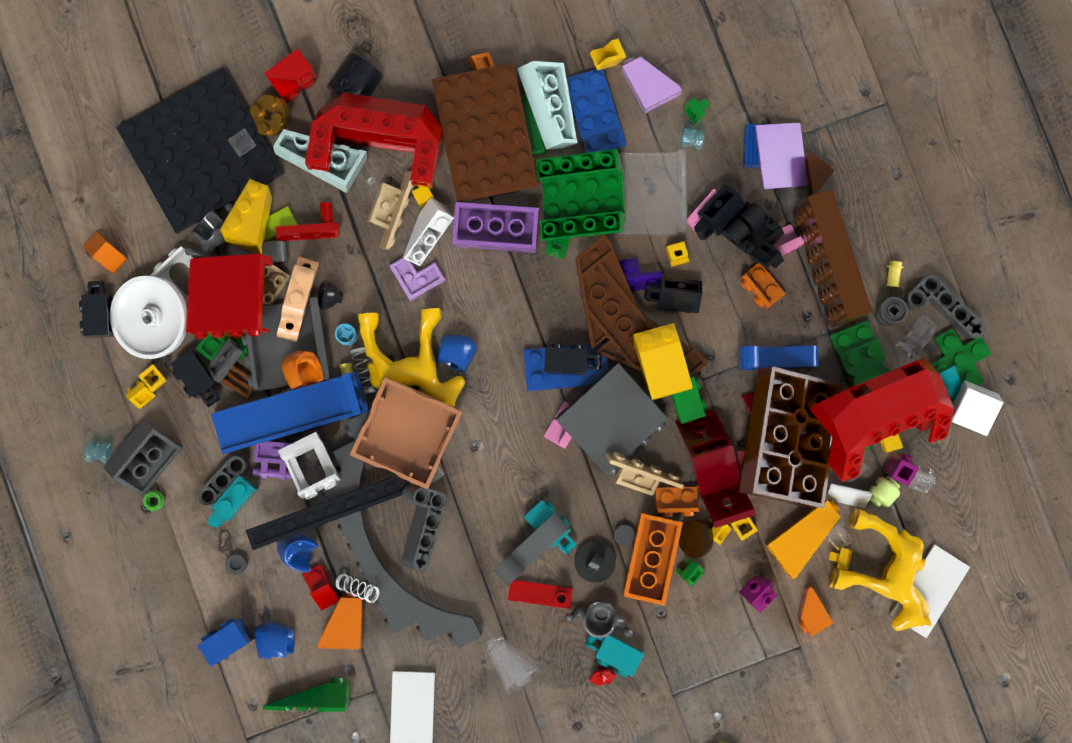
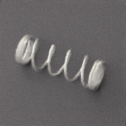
(370, 389)
(367, 594)

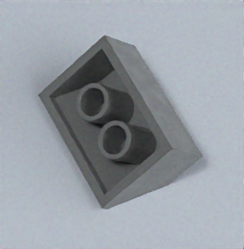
(142, 458)

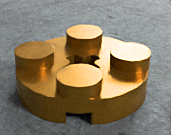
(260, 115)

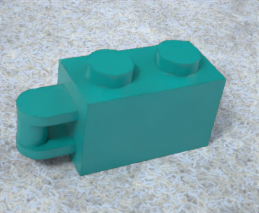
(232, 501)
(540, 514)
(617, 654)

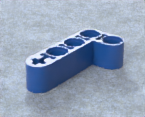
(781, 357)

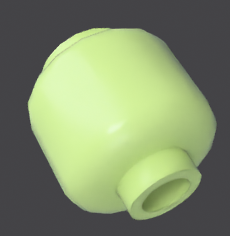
(884, 491)

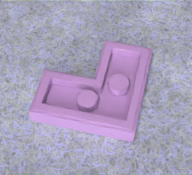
(416, 283)

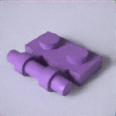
(268, 453)

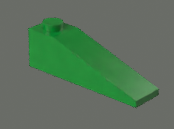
(327, 697)

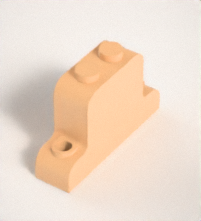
(297, 298)

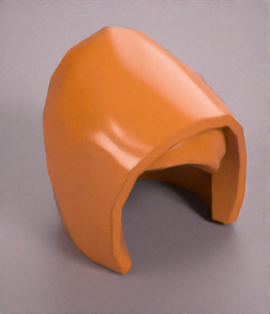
(301, 369)

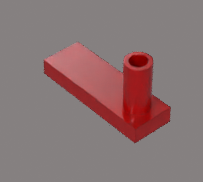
(325, 230)
(540, 594)

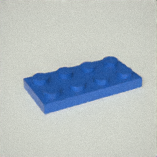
(595, 112)
(537, 380)

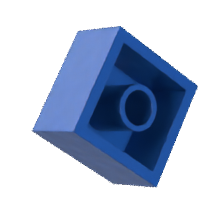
(221, 644)

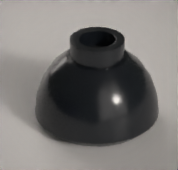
(329, 295)

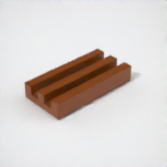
(250, 389)

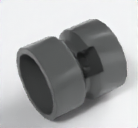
(891, 311)

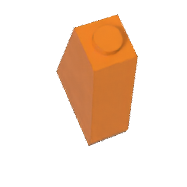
(345, 625)

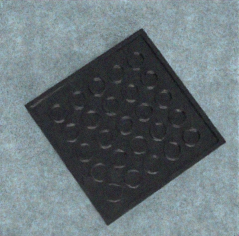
(188, 154)

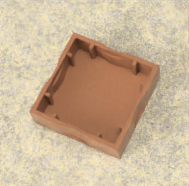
(406, 432)

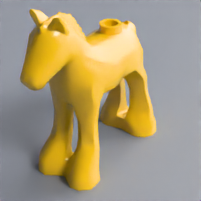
(410, 371)
(897, 575)

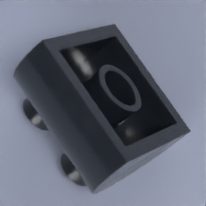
(355, 77)

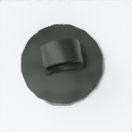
(595, 561)

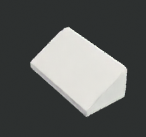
(847, 495)

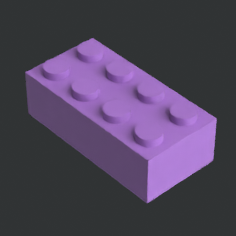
(495, 227)

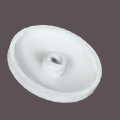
(148, 317)

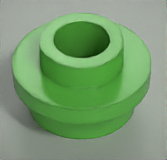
(147, 500)

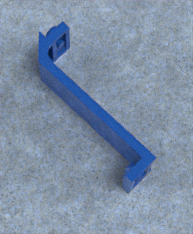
(290, 412)

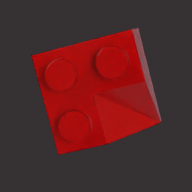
(291, 76)

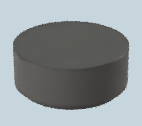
(624, 535)
(236, 563)

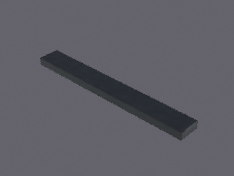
(326, 511)

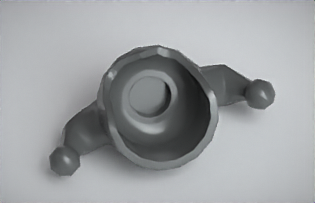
(208, 233)
(600, 619)

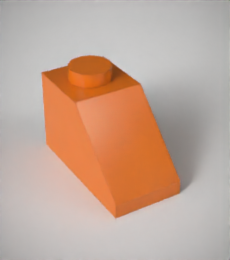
(812, 613)

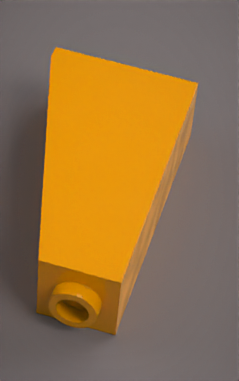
(801, 539)

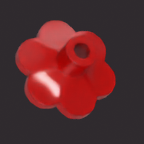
(602, 676)

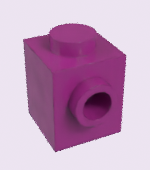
(901, 468)

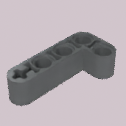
(948, 310)
(423, 526)
(531, 549)

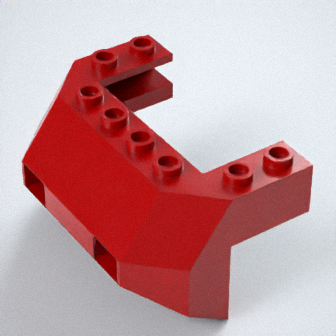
(379, 125)
(882, 409)

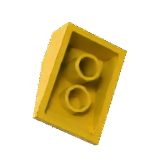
(662, 361)

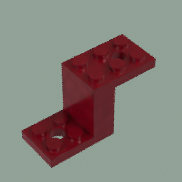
(715, 469)

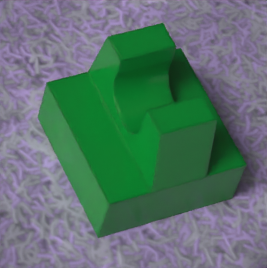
(695, 110)
(557, 248)
(691, 573)

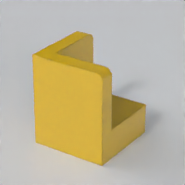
(609, 55)

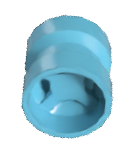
(343, 331)

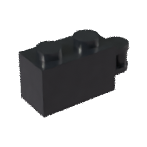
(719, 212)
(675, 294)
(95, 311)
(569, 360)
(195, 377)

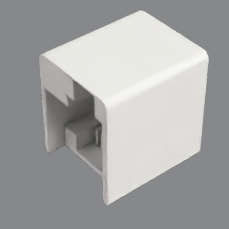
(976, 407)

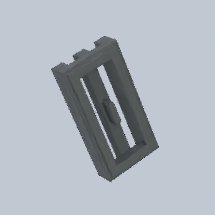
(224, 360)

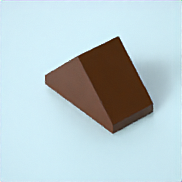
(817, 173)

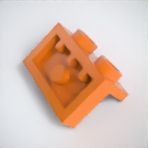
(762, 286)
(675, 500)

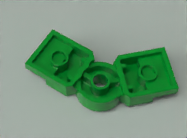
(859, 354)

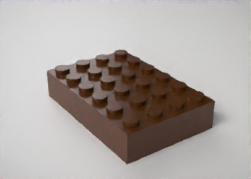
(485, 132)
(831, 259)
(786, 441)

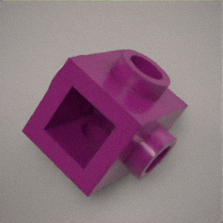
(758, 592)

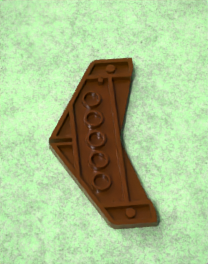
(613, 310)

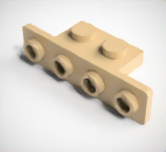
(388, 209)
(639, 476)

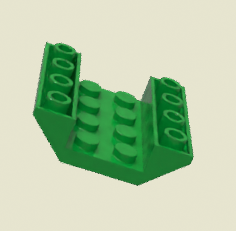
(582, 195)

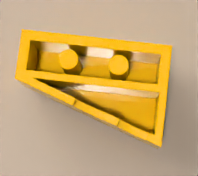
(248, 218)

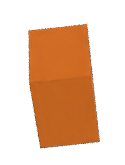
(104, 252)

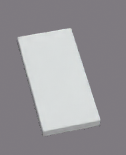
(936, 584)
(412, 707)

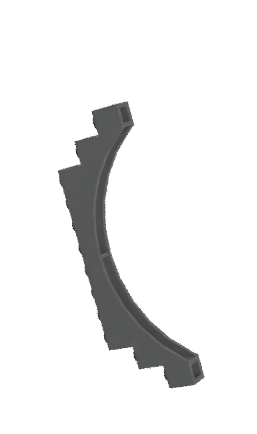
(394, 600)

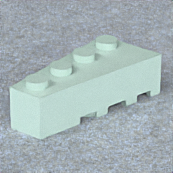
(550, 102)
(344, 162)

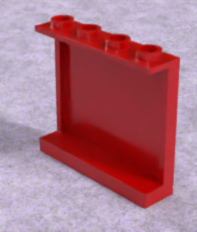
(226, 295)

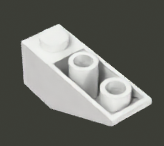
(427, 231)

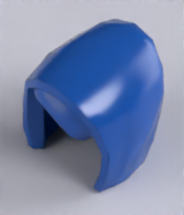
(456, 351)
(296, 551)
(273, 640)

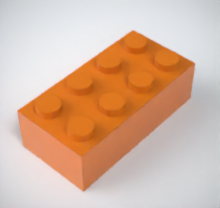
(652, 559)

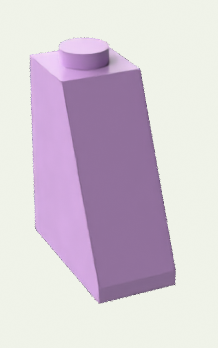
(649, 84)

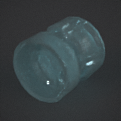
(689, 134)
(97, 452)

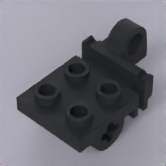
(755, 235)

